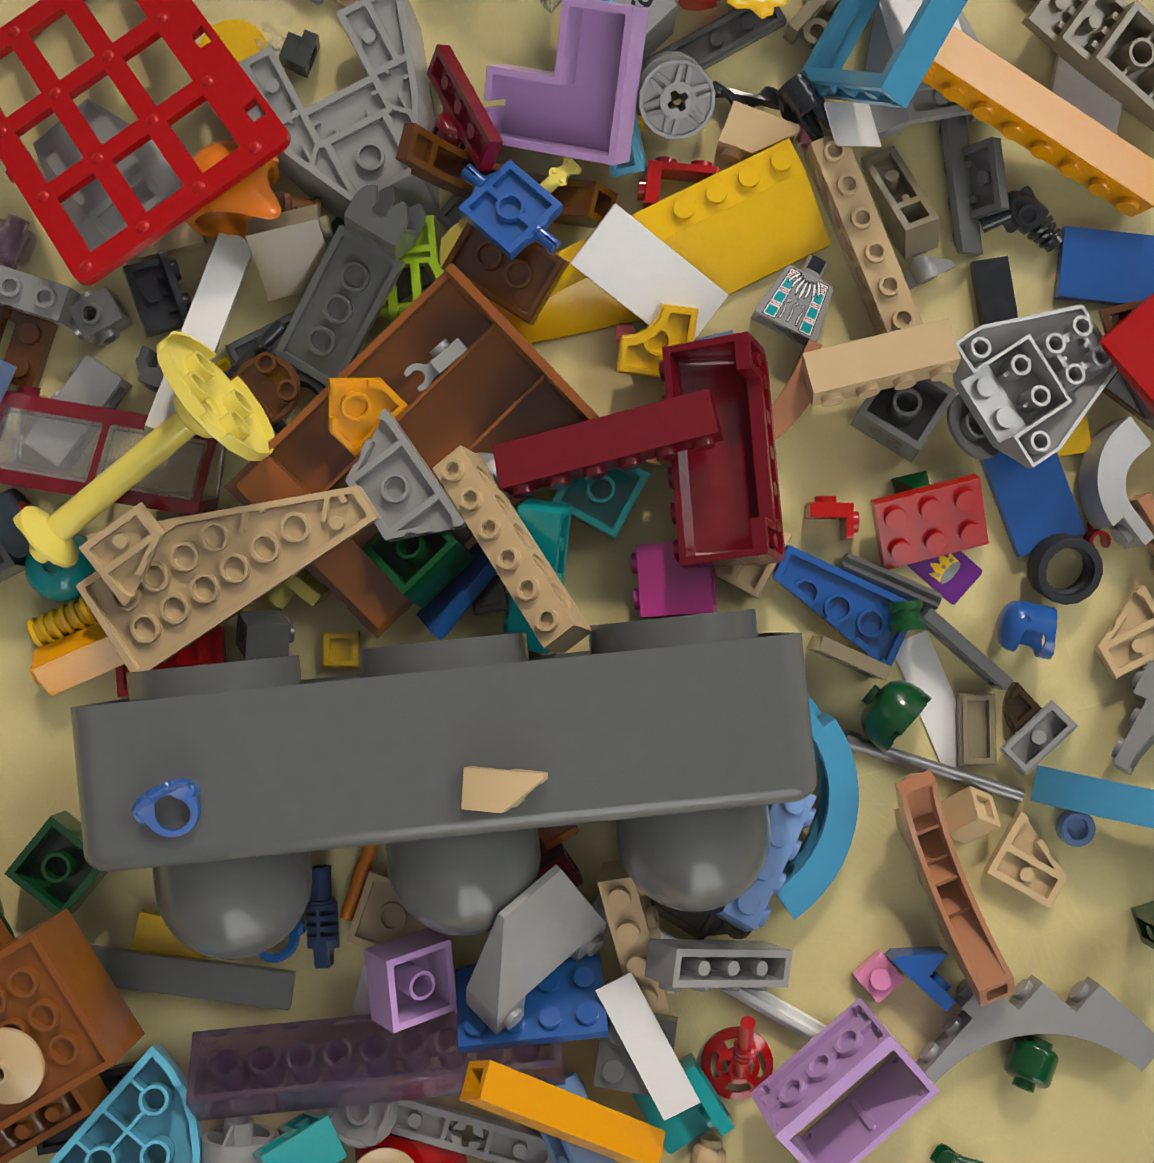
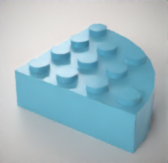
(140, 1119)

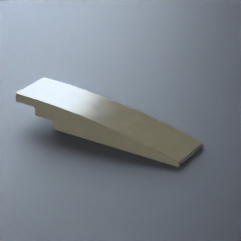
(1106, 44)

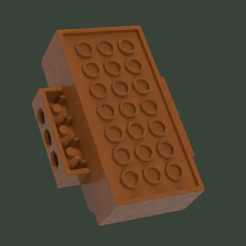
(75, 1015)

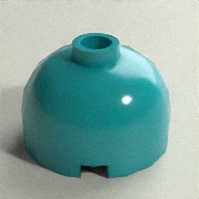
(55, 581)

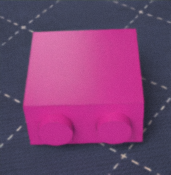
(668, 587)

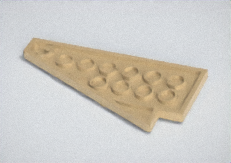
(219, 566)

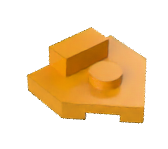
(356, 407)

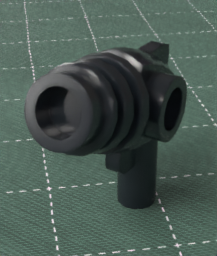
(1027, 216)

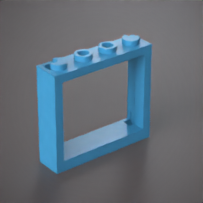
(906, 66)

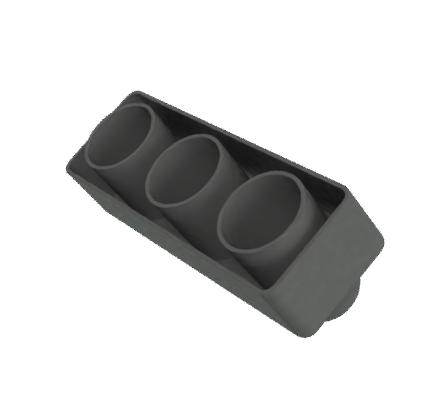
(659, 726)

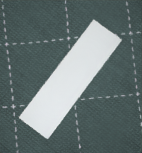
(923, 669)
(647, 1046)

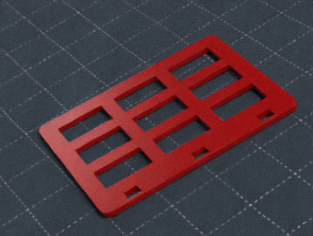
(215, 79)

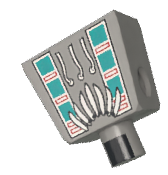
(797, 302)

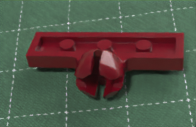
(463, 113)

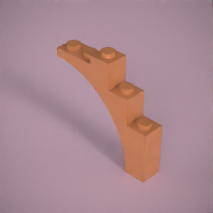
(944, 881)

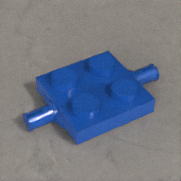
(510, 209)

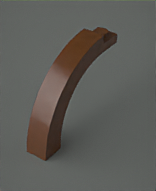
(442, 163)

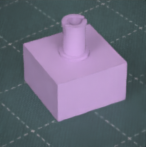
(410, 979)

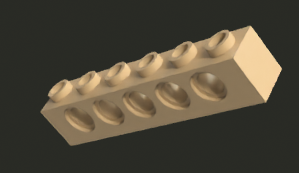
(861, 236)
(512, 551)

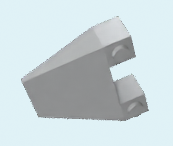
(530, 943)

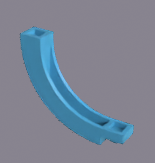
(1094, 796)
(833, 822)

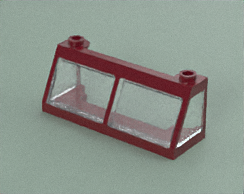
(69, 443)

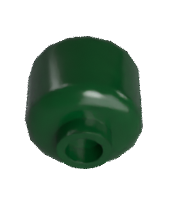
(1031, 1063)

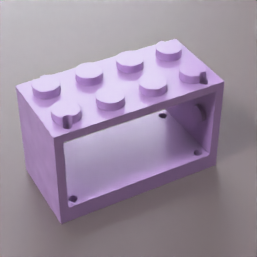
(829, 1068)

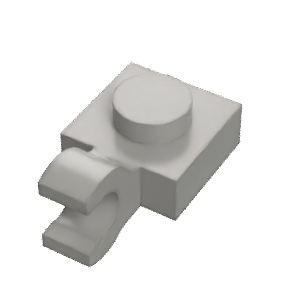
(443, 356)

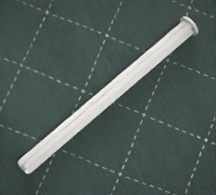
(759, 1000)

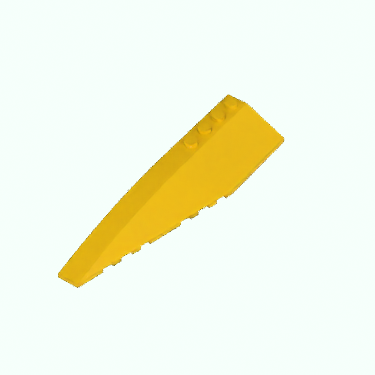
(726, 226)

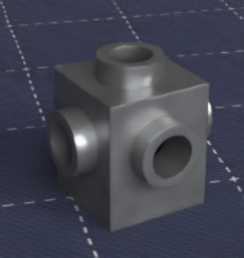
(99, 317)

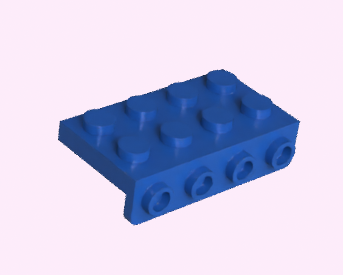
(554, 1011)

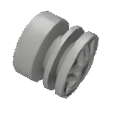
(681, 73)

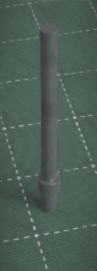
(938, 769)

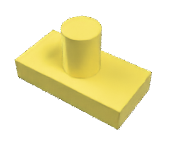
(302, 584)

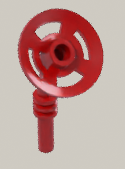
(737, 1059)

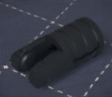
(803, 101)

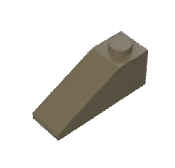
(902, 203)

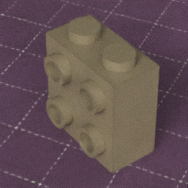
(288, 249)

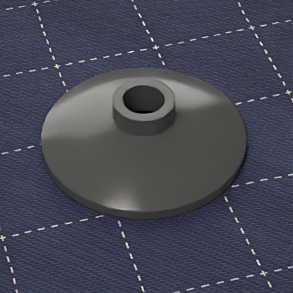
(967, 431)

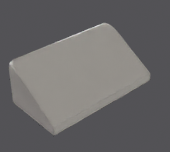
(1038, 738)

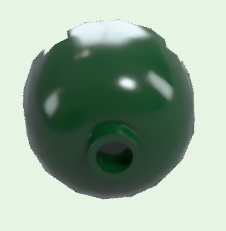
(891, 711)

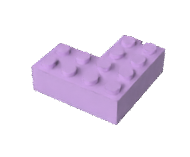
(590, 98)

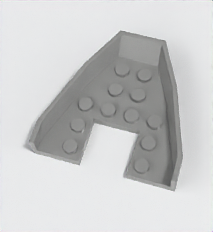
(356, 131)

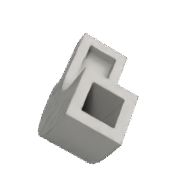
(1104, 482)

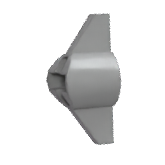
(925, 269)

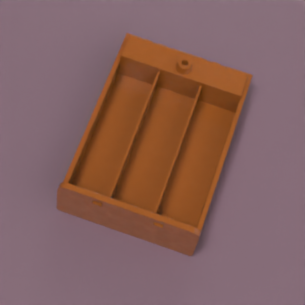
(479, 401)

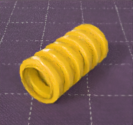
(60, 622)

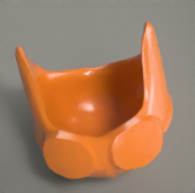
(236, 206)

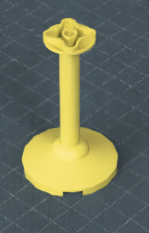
(204, 406)

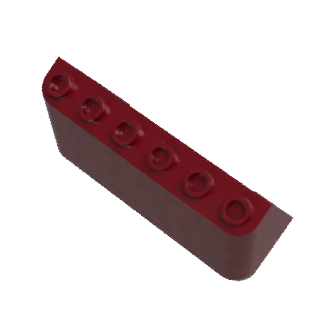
(728, 494)

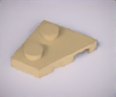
(125, 551)
(1130, 636)

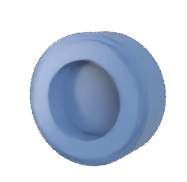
(1075, 828)

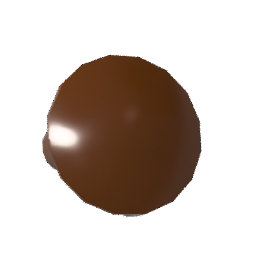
(272, 384)

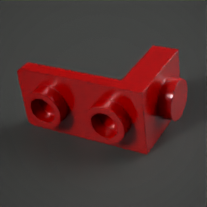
(669, 169)

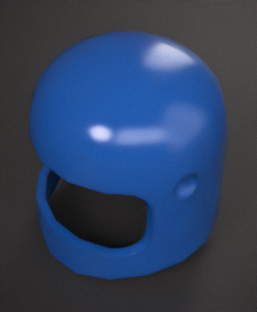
(1025, 624)

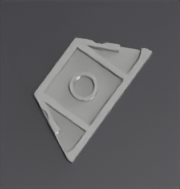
(402, 486)

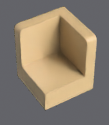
(970, 814)

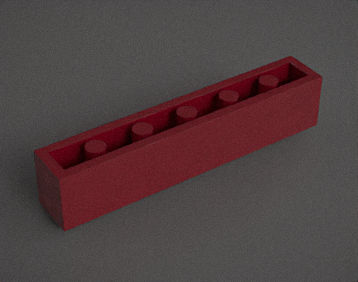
(608, 443)

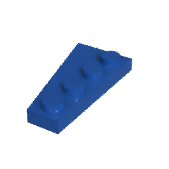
(843, 601)

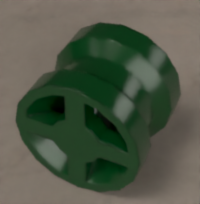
(905, 615)

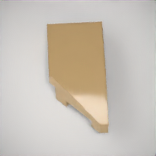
(497, 789)

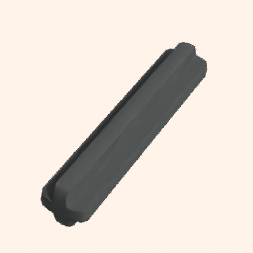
(890, 581)

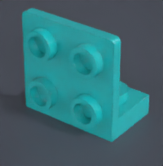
(694, 1121)

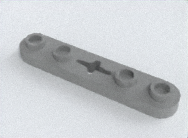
(504, 1143)

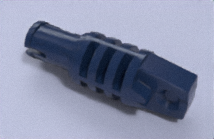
(322, 918)

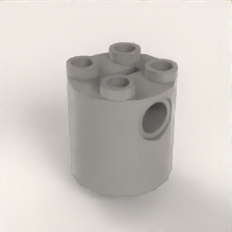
(234, 1141)

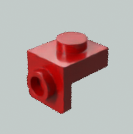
(827, 508)

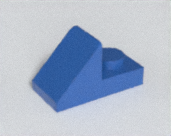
(918, 965)

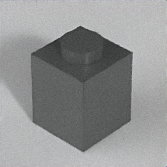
(264, 634)

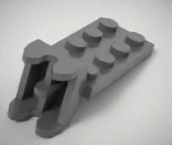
(351, 283)

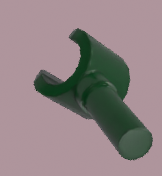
(945, 1154)

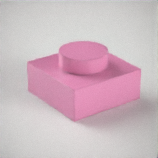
(878, 976)

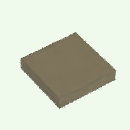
(849, 657)

